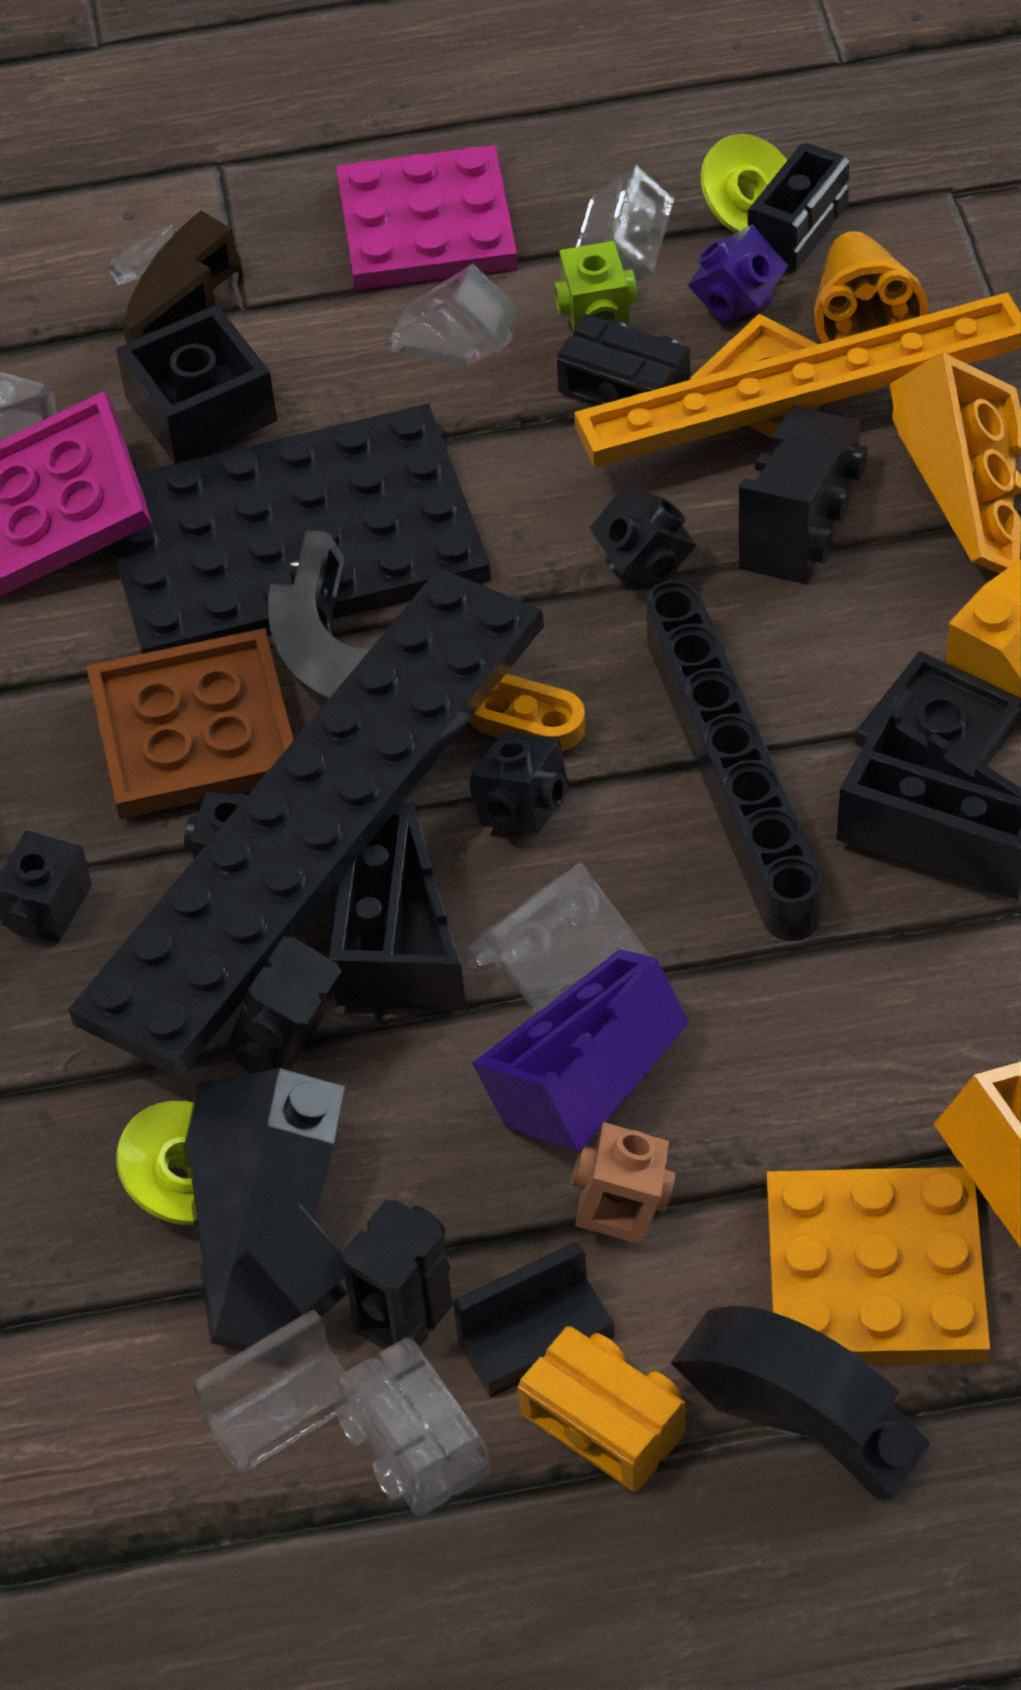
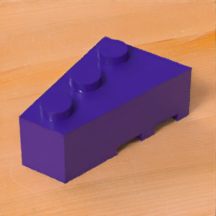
(583, 1051)

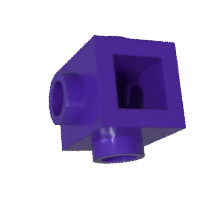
(737, 275)

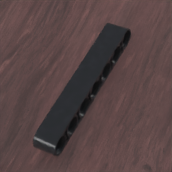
(734, 762)

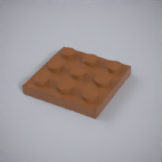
(190, 721)

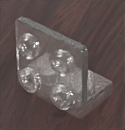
(555, 937)

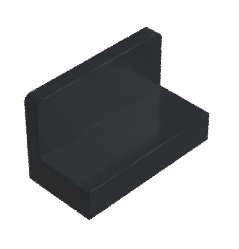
(522, 1313)

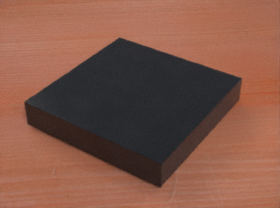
(952, 705)

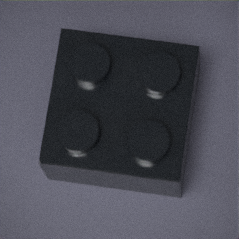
(197, 384)

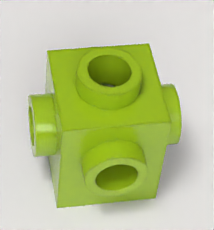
(594, 284)

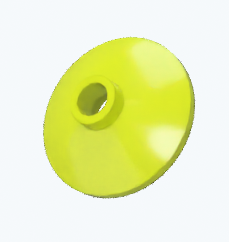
(736, 165)
(147, 1152)

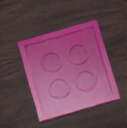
(426, 217)
(65, 492)

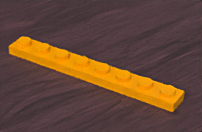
(796, 378)

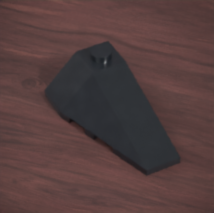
(253, 1156)

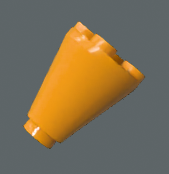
(864, 289)

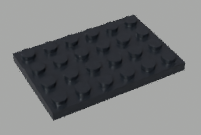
(240, 516)

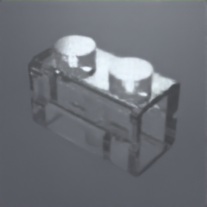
(412, 1427)

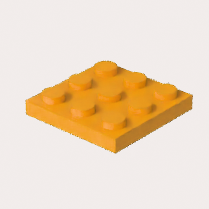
(881, 1261)

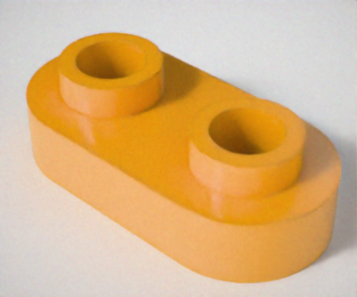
(531, 710)

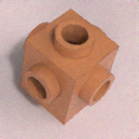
(622, 1183)

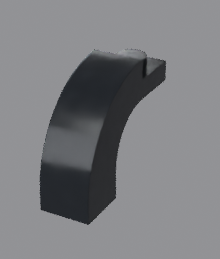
(303, 619)
(810, 1380)

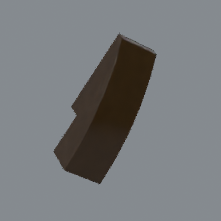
(182, 276)

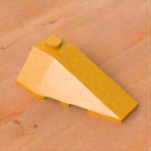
(966, 444)
(987, 633)

